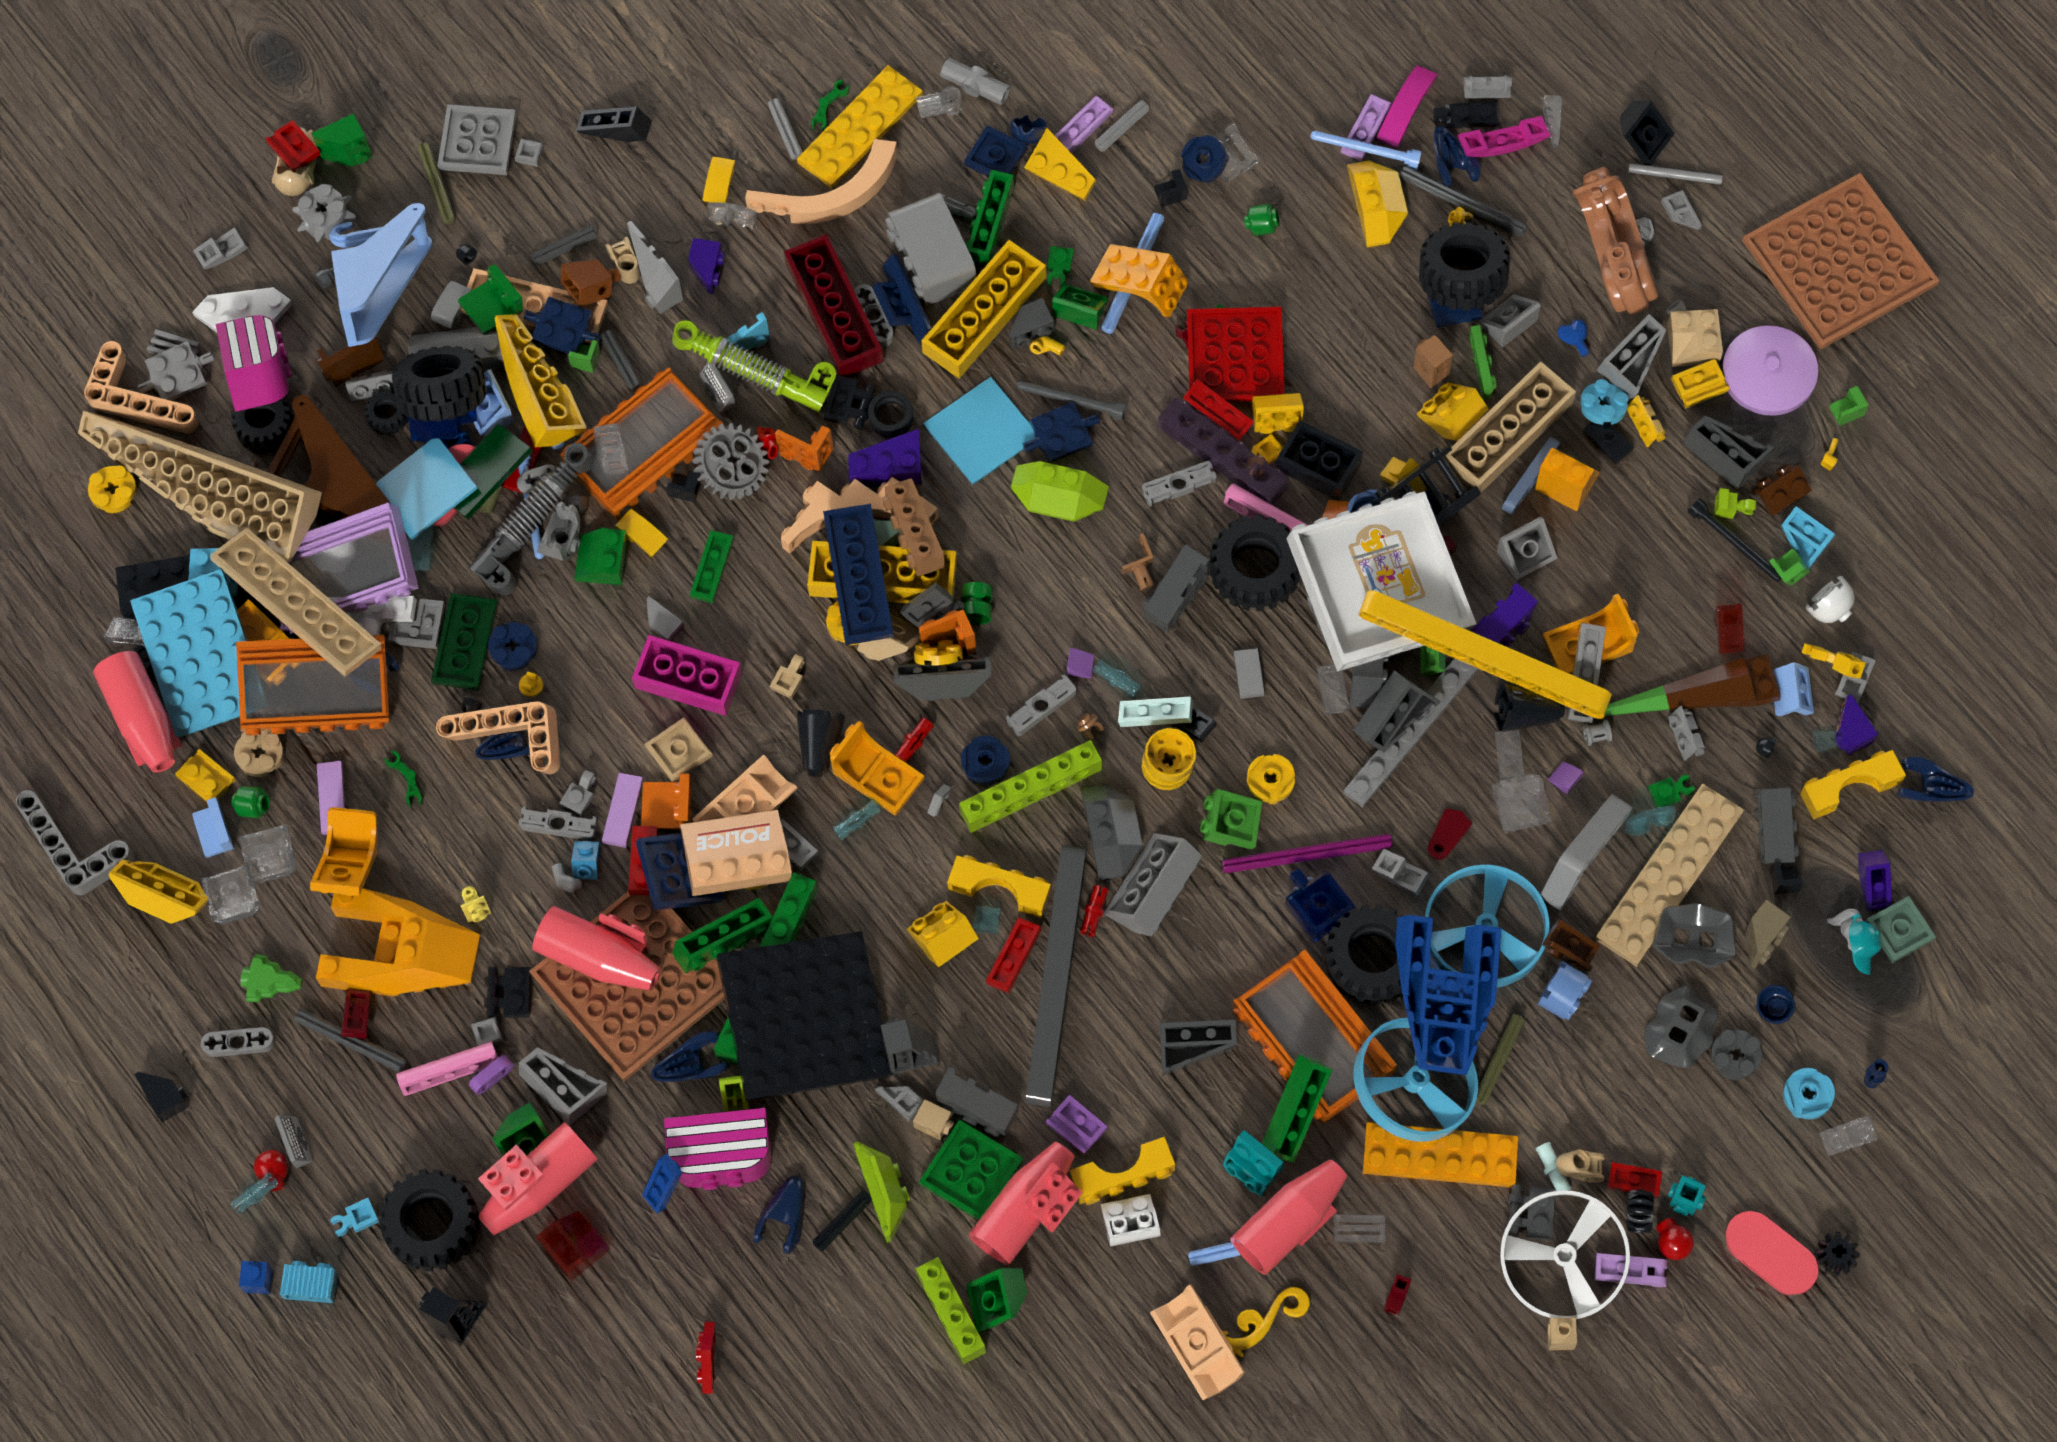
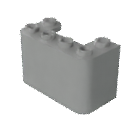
(931, 249)

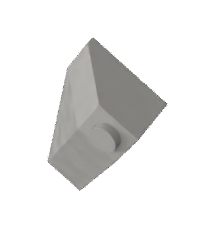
(658, 278)

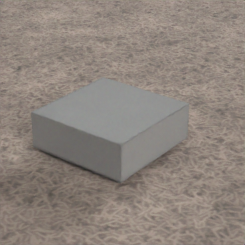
(529, 152)
(487, 1031)

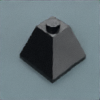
(1645, 130)

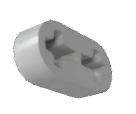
(533, 474)

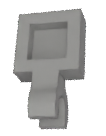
(578, 796)

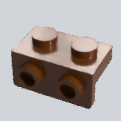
(1782, 488)
(1570, 945)

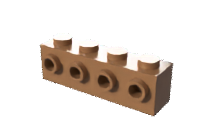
(914, 527)

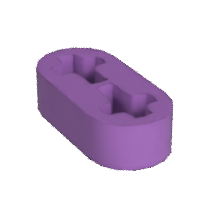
(491, 1074)

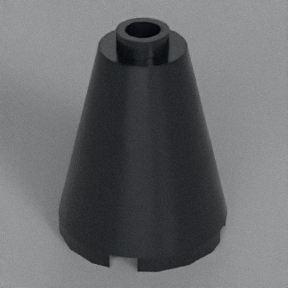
(1524, 708)
(817, 737)

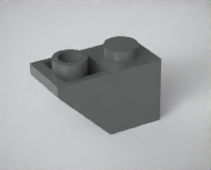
(1031, 323)

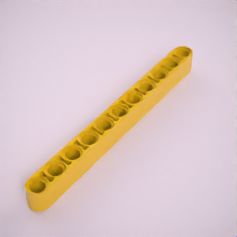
(1485, 654)

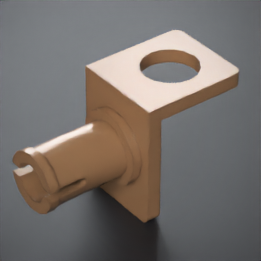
(1139, 567)

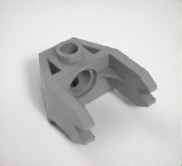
(561, 525)

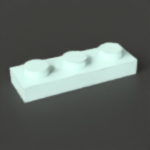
(1155, 711)

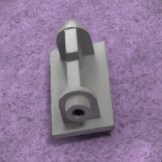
(1487, 87)
(364, 387)
(1682, 724)

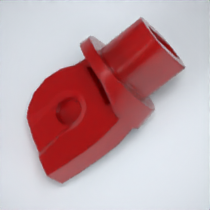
(768, 437)

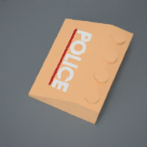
(736, 852)

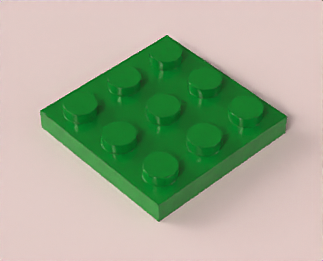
(970, 1170)

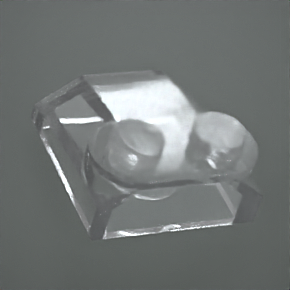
(1521, 802)
(268, 854)
(231, 896)

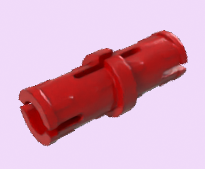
(914, 739)
(1094, 911)

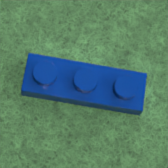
(662, 1183)

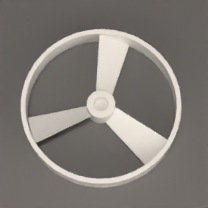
(1565, 1254)

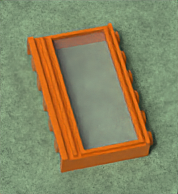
(657, 433)
(295, 688)
(1306, 1015)

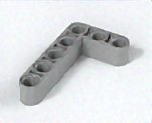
(62, 850)
(1584, 850)

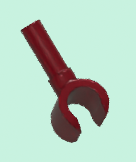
(1182, 334)

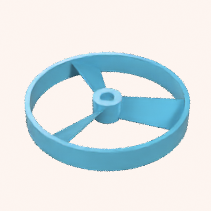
(1516, 952)
(1415, 1081)

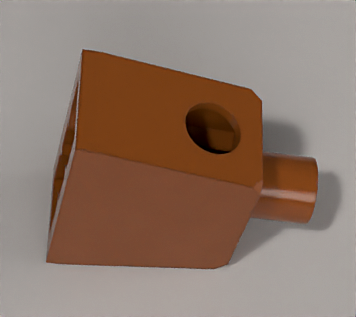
(588, 281)

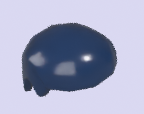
(1027, 130)
(1775, 1004)

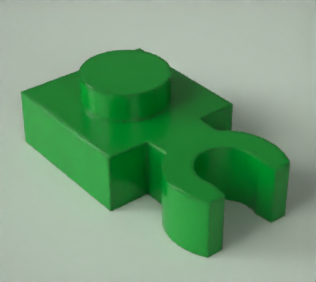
(1059, 263)
(1667, 792)

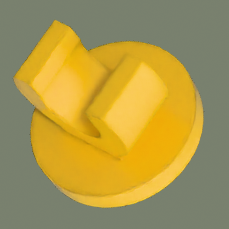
(1458, 216)
(530, 685)

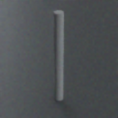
(1675, 173)

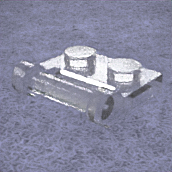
(1234, 166)

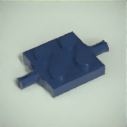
(562, 326)
(1061, 432)

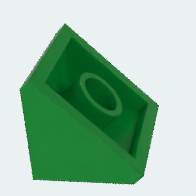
(1079, 306)

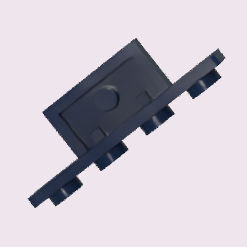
(900, 301)

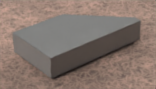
(1681, 210)
(662, 620)
(902, 1099)

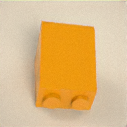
(1565, 479)

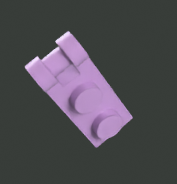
(1611, 1269)

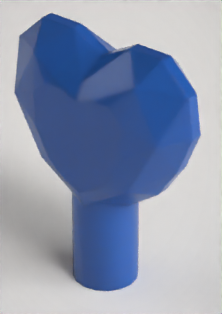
(1575, 335)

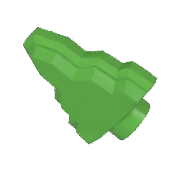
(266, 979)

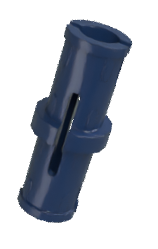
(1872, 1070)

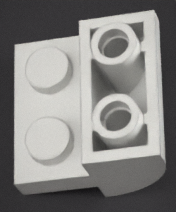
(1130, 1220)

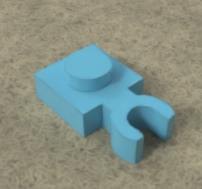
(359, 1216)

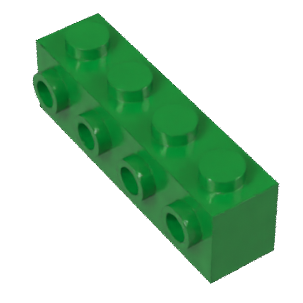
(990, 217)
(722, 935)
(1296, 1107)

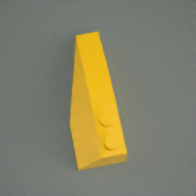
(539, 395)

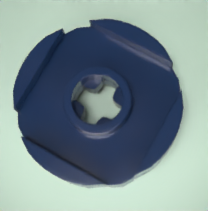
(1216, 160)
(508, 633)
(995, 751)

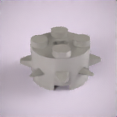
(322, 210)

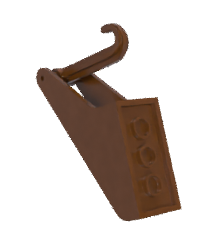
(335, 470)

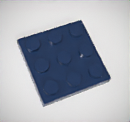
(667, 873)

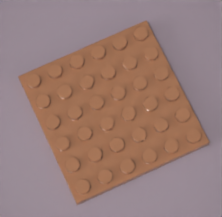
(1840, 261)
(633, 1023)

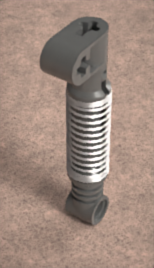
(511, 536)

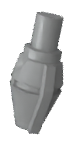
(1646, 230)

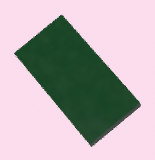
(490, 466)
(464, 641)

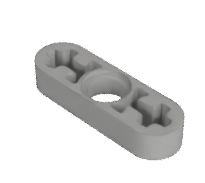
(875, 306)
(219, 1050)

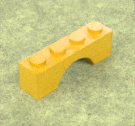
(1880, 772)
(970, 876)
(1153, 1162)

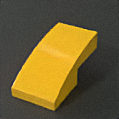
(718, 180)
(641, 532)

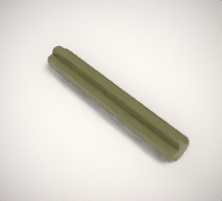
(436, 183)
(1499, 1058)

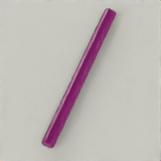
(1307, 853)

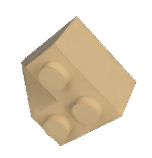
(1694, 337)

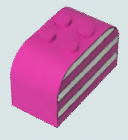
(253, 361)
(720, 1147)

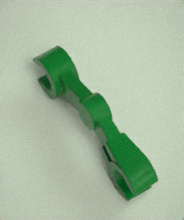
(824, 102)
(412, 790)

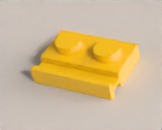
(1700, 383)
(205, 776)

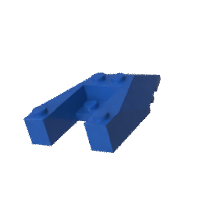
(1444, 1006)

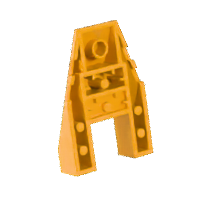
(412, 951)

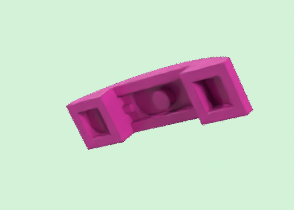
(1405, 106)
(1504, 140)

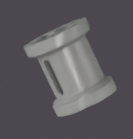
(1597, 733)

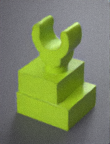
(1727, 504)

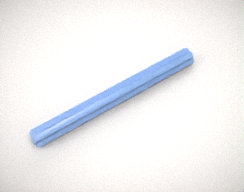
(1121, 298)

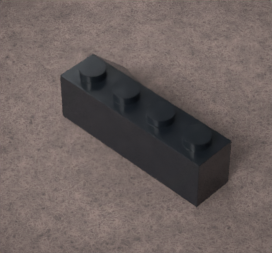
(450, 1316)

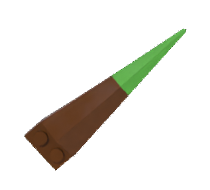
(1729, 685)

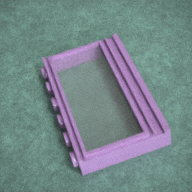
(358, 560)

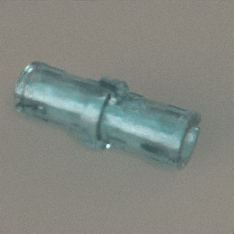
(1117, 678)
(869, 810)
(254, 1193)

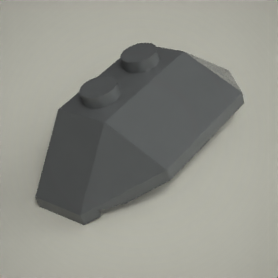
(942, 681)
(1111, 829)

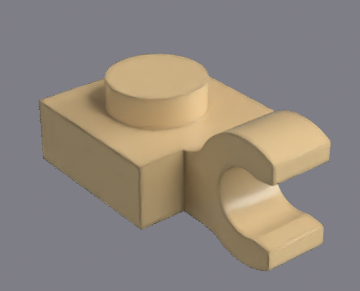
(787, 679)

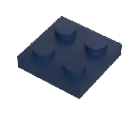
(995, 152)

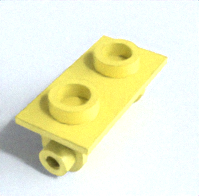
(475, 907)

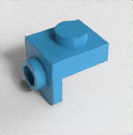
(585, 860)

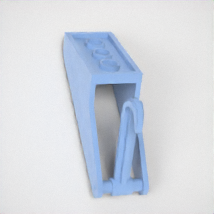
(377, 270)

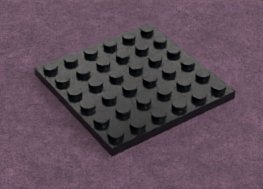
(803, 1015)

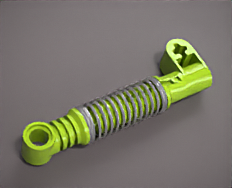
(775, 378)

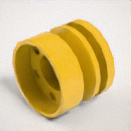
(1174, 748)

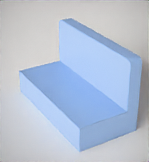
(1794, 690)
(212, 829)

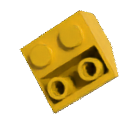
(1453, 410)
(1277, 412)
(942, 933)

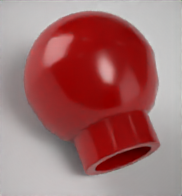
(274, 1163)
(1674, 1240)

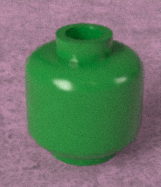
(1262, 219)
(251, 802)

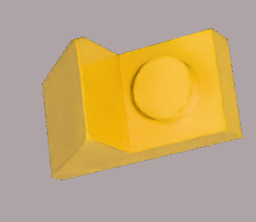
(1398, 469)

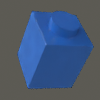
(255, 1277)

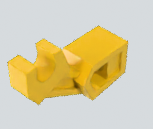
(1842, 662)

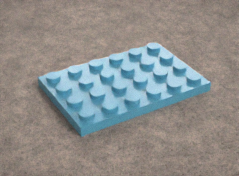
(193, 650)

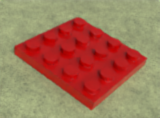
(1236, 351)

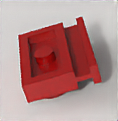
(293, 146)

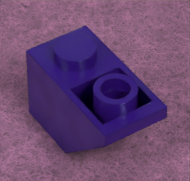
(704, 262)

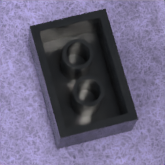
(1319, 460)

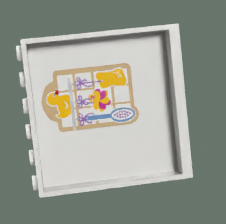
(1383, 550)

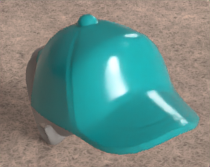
(1861, 937)

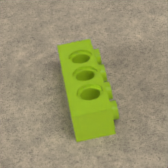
(950, 1310)

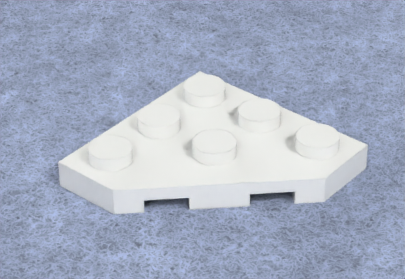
(241, 304)

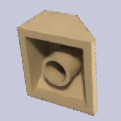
(904, 638)

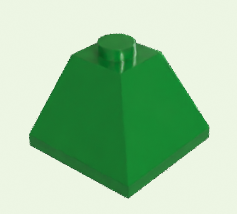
(520, 1129)
(996, 1297)

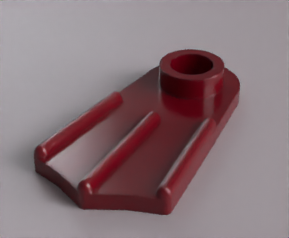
(1448, 833)

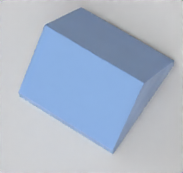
(493, 409)

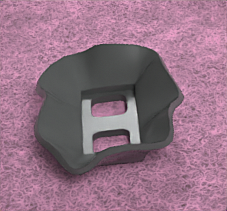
(1696, 919)
(1668, 1016)

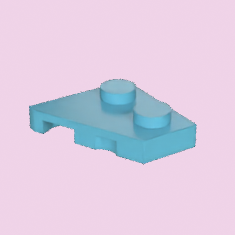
(752, 337)
(1806, 535)

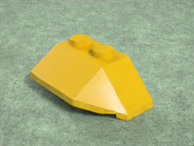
(1378, 201)
(158, 890)

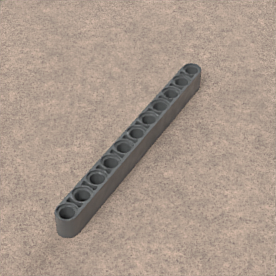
(1056, 976)

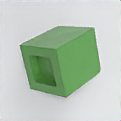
(586, 357)
(1850, 407)
(1790, 567)

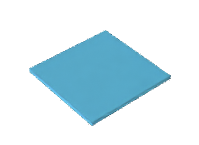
(980, 430)
(426, 486)

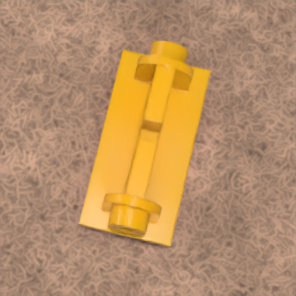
(1641, 414)

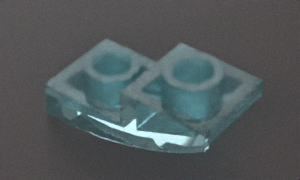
(421, 549)
(1641, 823)

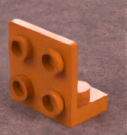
(809, 455)
(951, 625)
(667, 803)

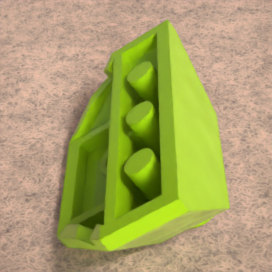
(1058, 490)
(884, 1188)

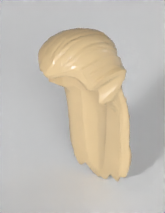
(294, 183)

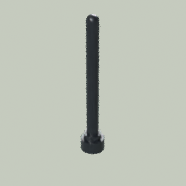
(1700, 511)

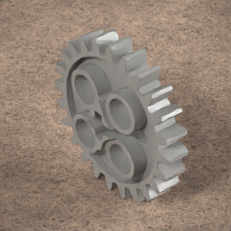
(711, 465)

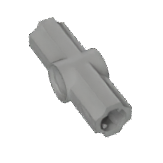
(975, 81)

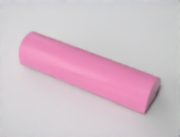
(1251, 505)
(446, 1069)

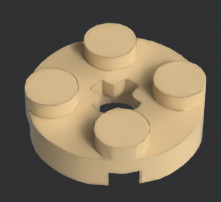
(266, 762)

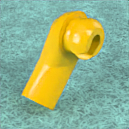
(1046, 344)

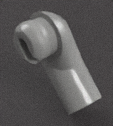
(564, 881)

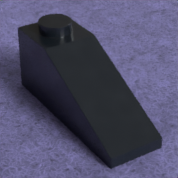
(620, 124)

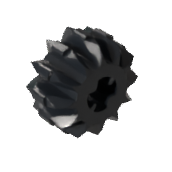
(1640, 1211)
(1848, 1254)

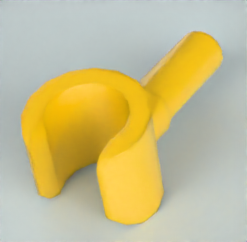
(1828, 460)

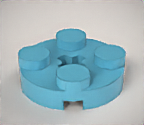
(1606, 392)
(1801, 1106)

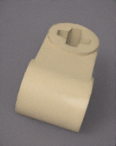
(623, 257)
(1581, 1165)

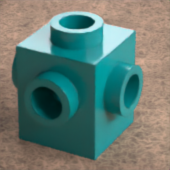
(1687, 1187)

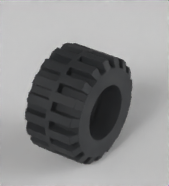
(267, 437)

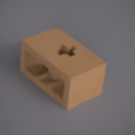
(1432, 360)

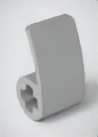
(447, 308)

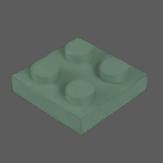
(1901, 929)

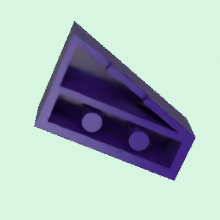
(892, 458)
(1508, 618)

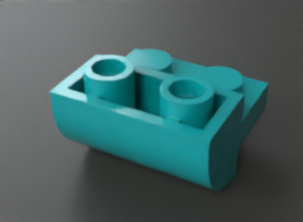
(1253, 1164)

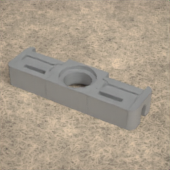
(1193, 476)
(1029, 716)
(573, 828)

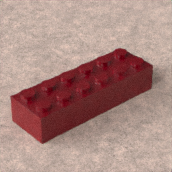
(833, 306)

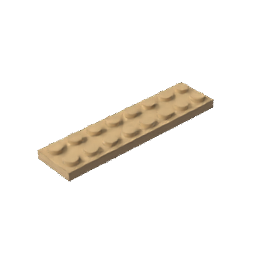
(296, 602)
(1669, 873)

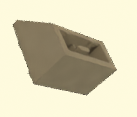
(1765, 929)

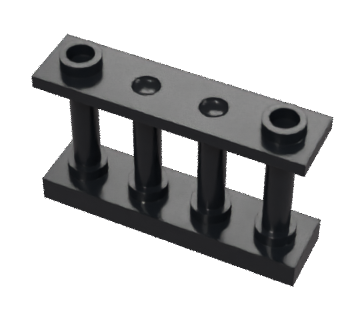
(1445, 507)

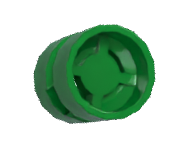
(977, 602)

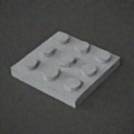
(477, 139)

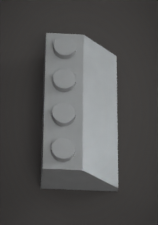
(483, 345)
(1153, 883)

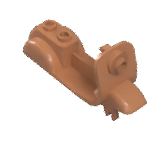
(1616, 241)

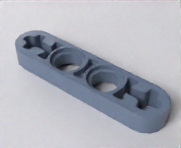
(1528, 479)

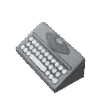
(717, 388)
(294, 1140)

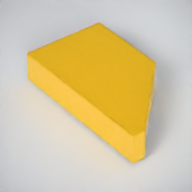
(1268, 448)

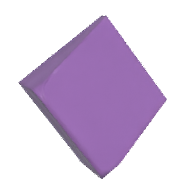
(1080, 663)
(1566, 777)

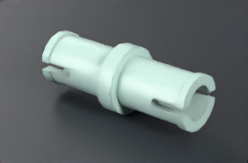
(1549, 1161)

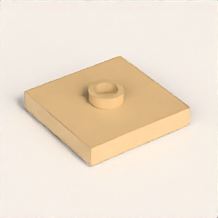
(678, 749)

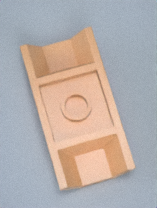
(754, 791)
(1198, 1343)

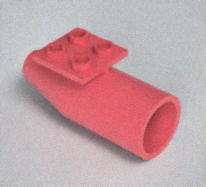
(137, 710)
(602, 952)
(529, 1183)
(1031, 1197)
(1290, 1217)

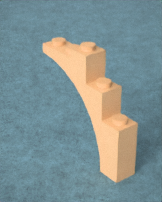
(820, 499)

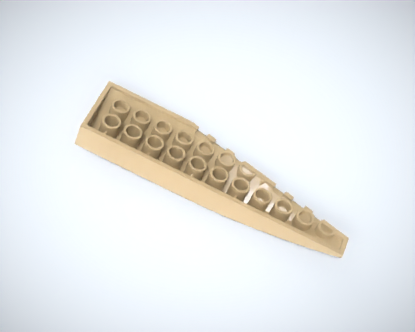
(210, 486)

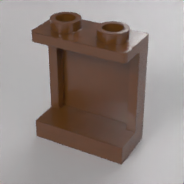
(349, 361)

